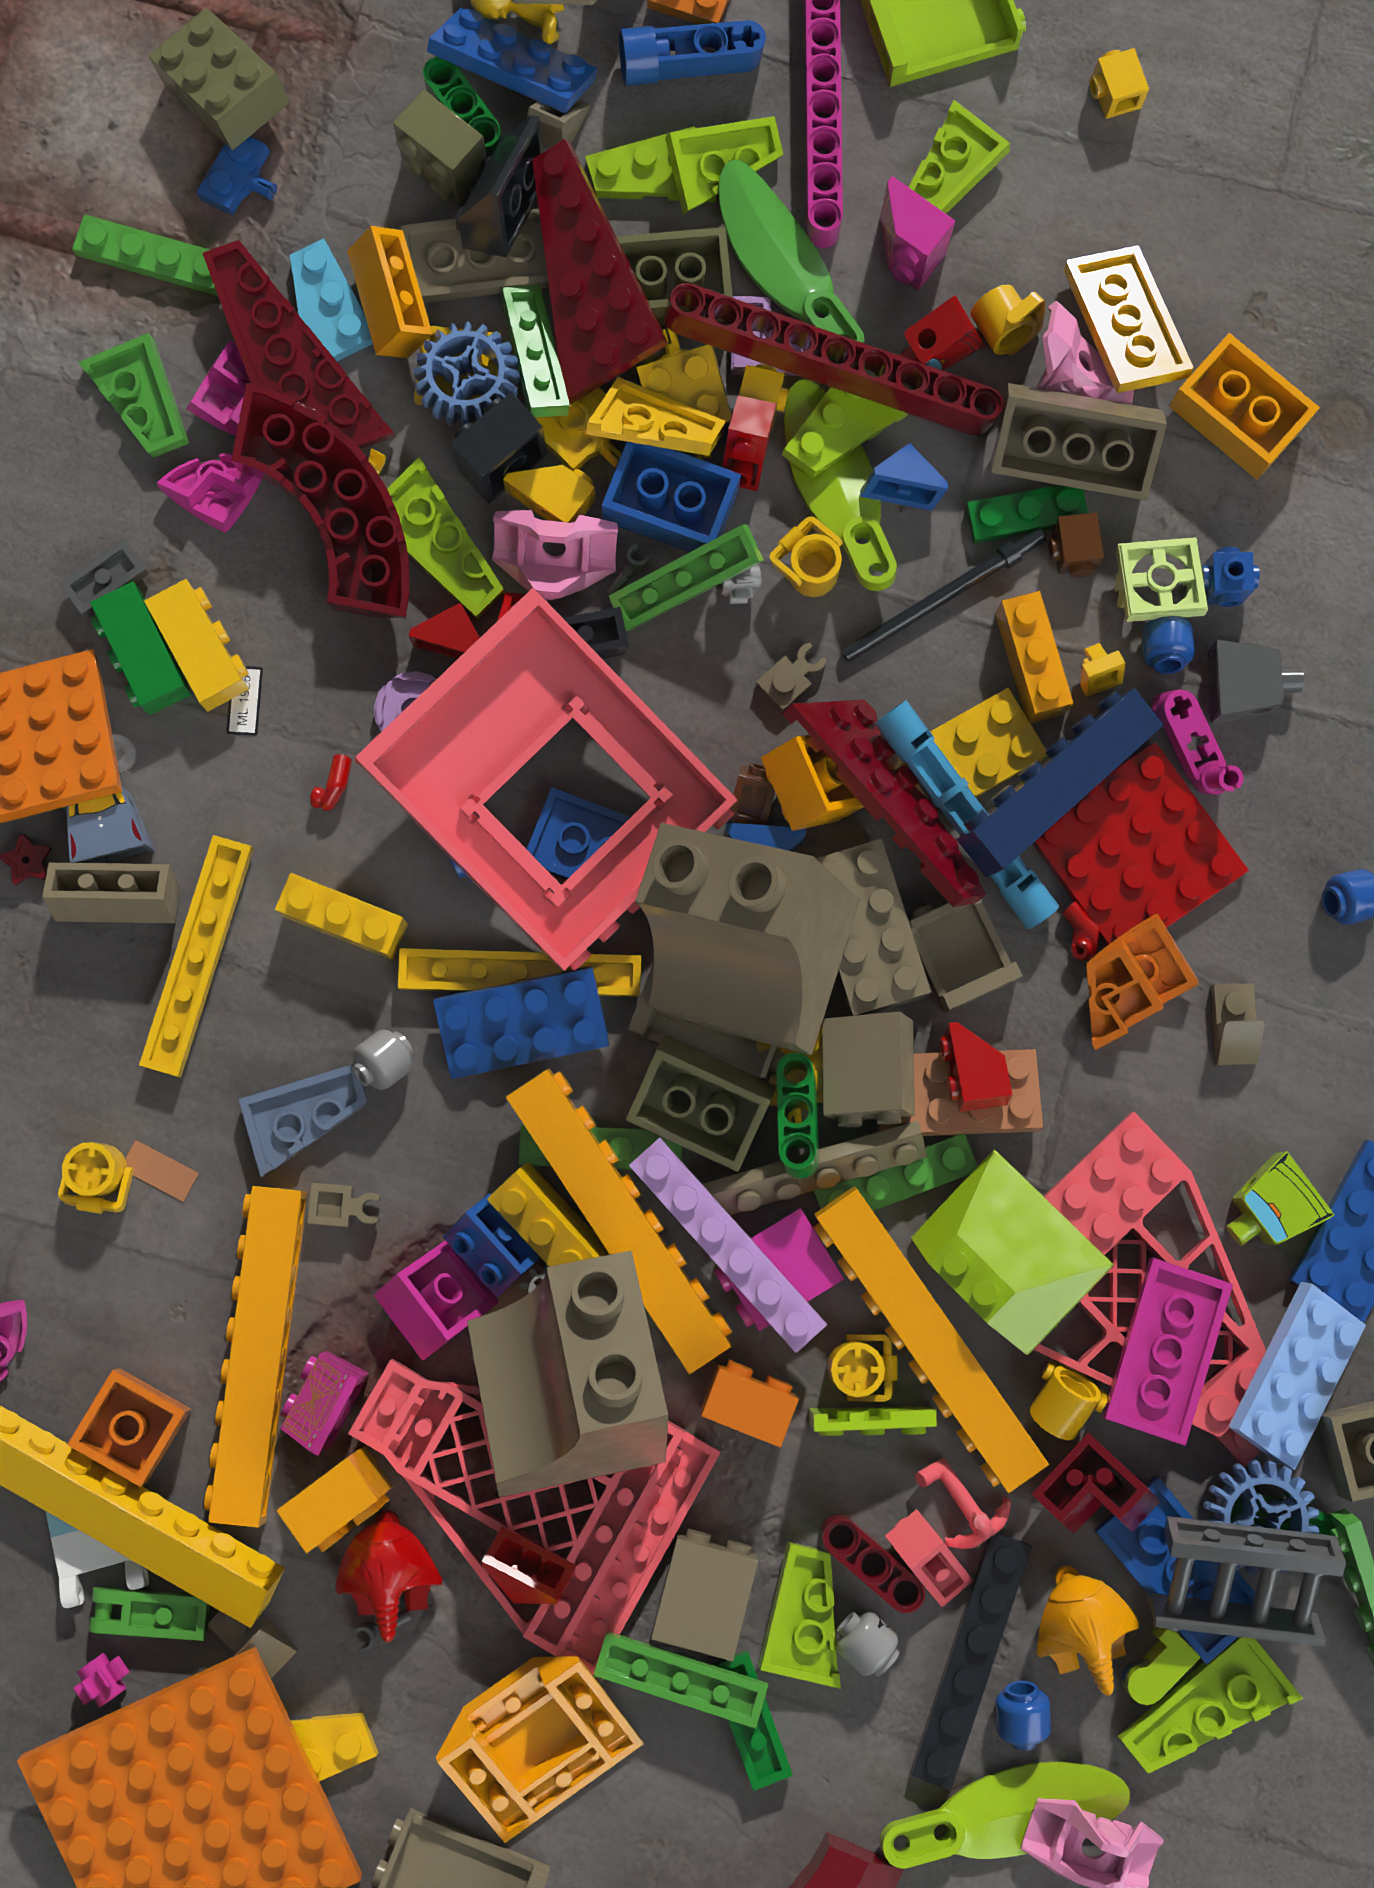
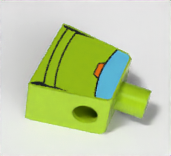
(1277, 1203)

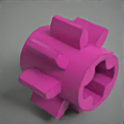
(101, 1680)

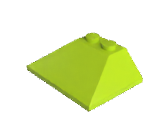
(1010, 1253)

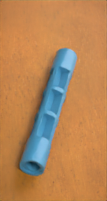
(950, 793)

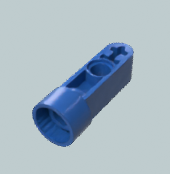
(647, 56)

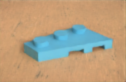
(328, 301)

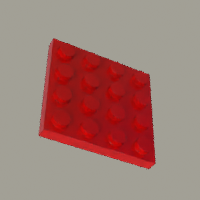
(1139, 848)

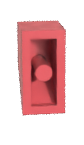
(929, 1558)

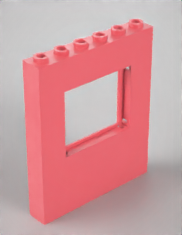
(489, 721)

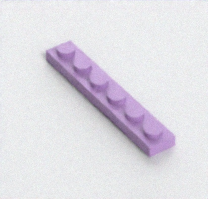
(728, 1245)

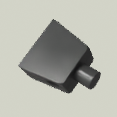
(1248, 680)

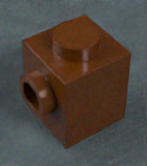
(1076, 544)

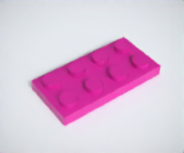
(1167, 1351)

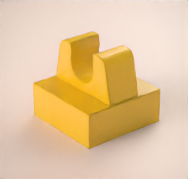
(1101, 670)

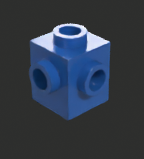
(1221, 586)

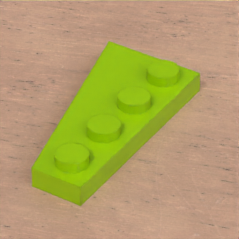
(441, 543)
(1209, 1704)

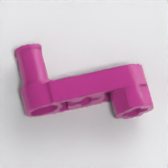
(1188, 719)

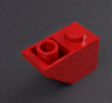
(749, 439)
(977, 1070)

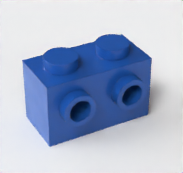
(491, 1247)

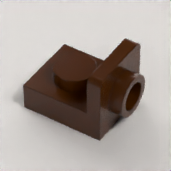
(753, 796)

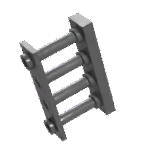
(1248, 1546)

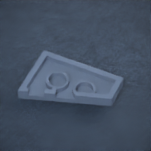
(298, 1114)

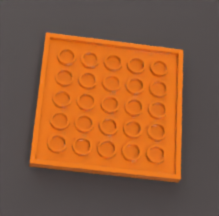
(192, 1791)

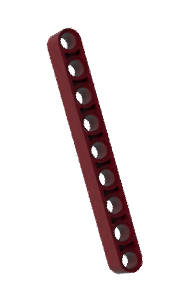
(814, 364)

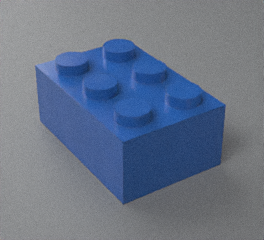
(670, 496)

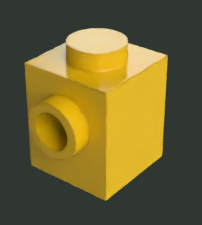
(1119, 82)
(764, 384)

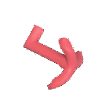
(981, 1525)

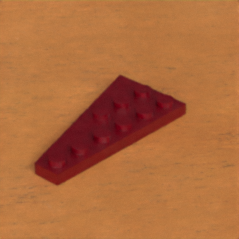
(888, 791)

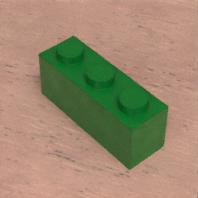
(139, 649)

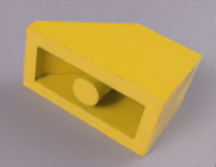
(552, 492)

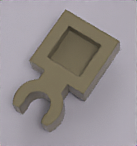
(788, 681)
(335, 1204)

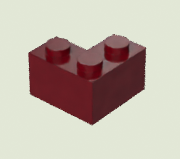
(1094, 1478)

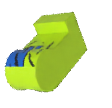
(1159, 1668)

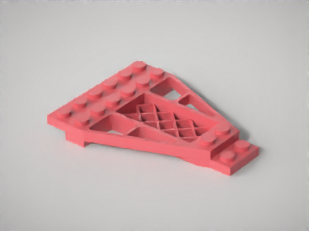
(1107, 1199)
(614, 1549)

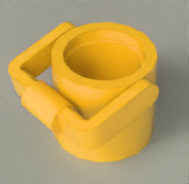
(1007, 319)
(813, 559)
(95, 1171)
(860, 1369)
(1066, 1401)

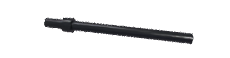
(1006, 556)

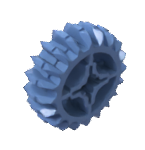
(439, 362)
(1277, 1511)

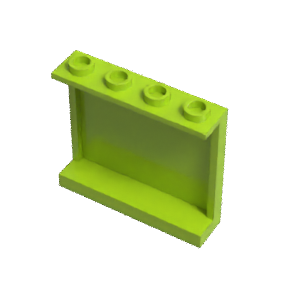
(940, 35)

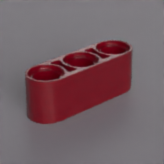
(886, 1577)

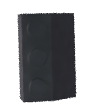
(503, 193)

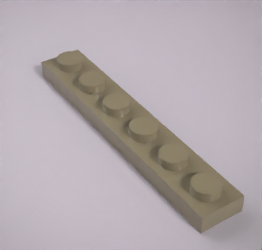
(836, 1164)

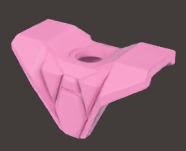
(1073, 363)
(587, 557)
(1056, 1840)

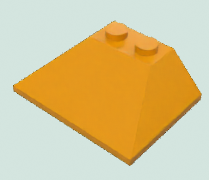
(534, 1742)

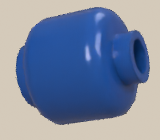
(1168, 644)
(1349, 897)
(1023, 1715)

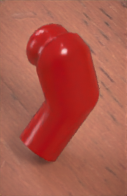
(335, 786)
(1085, 932)

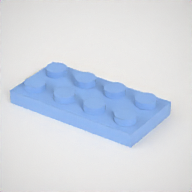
(1297, 1375)

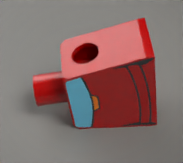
(948, 330)

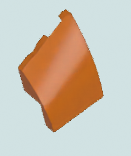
(1134, 979)

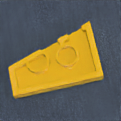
(653, 420)
(335, 1742)

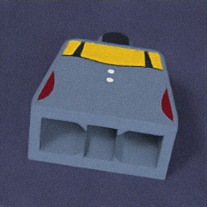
(106, 830)

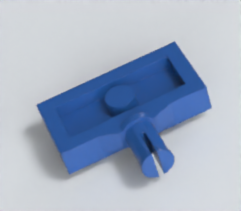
(236, 176)

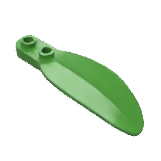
(779, 252)

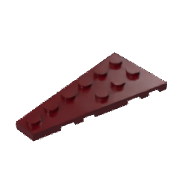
(595, 297)
(283, 350)

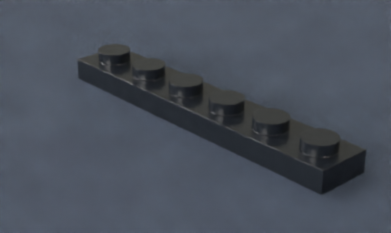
(970, 1660)

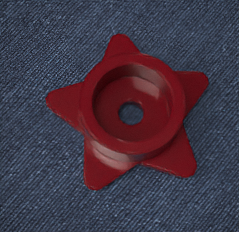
(37, 862)

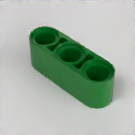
(460, 94)
(791, 1097)

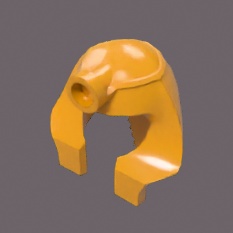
(1086, 1620)

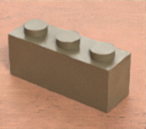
(111, 892)

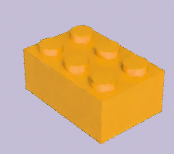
(1243, 406)
(327, 1506)

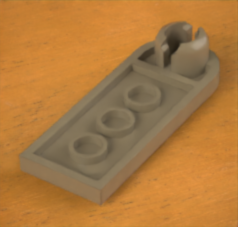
(452, 272)

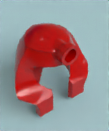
(381, 1566)

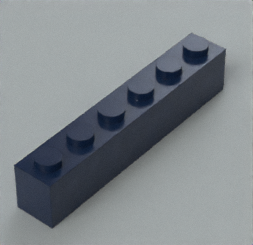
(1059, 782)

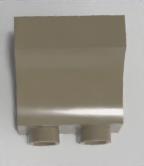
(743, 936)
(571, 1378)

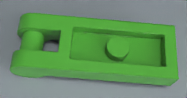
(149, 1614)

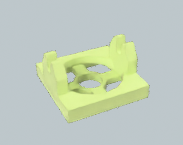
(1191, 576)

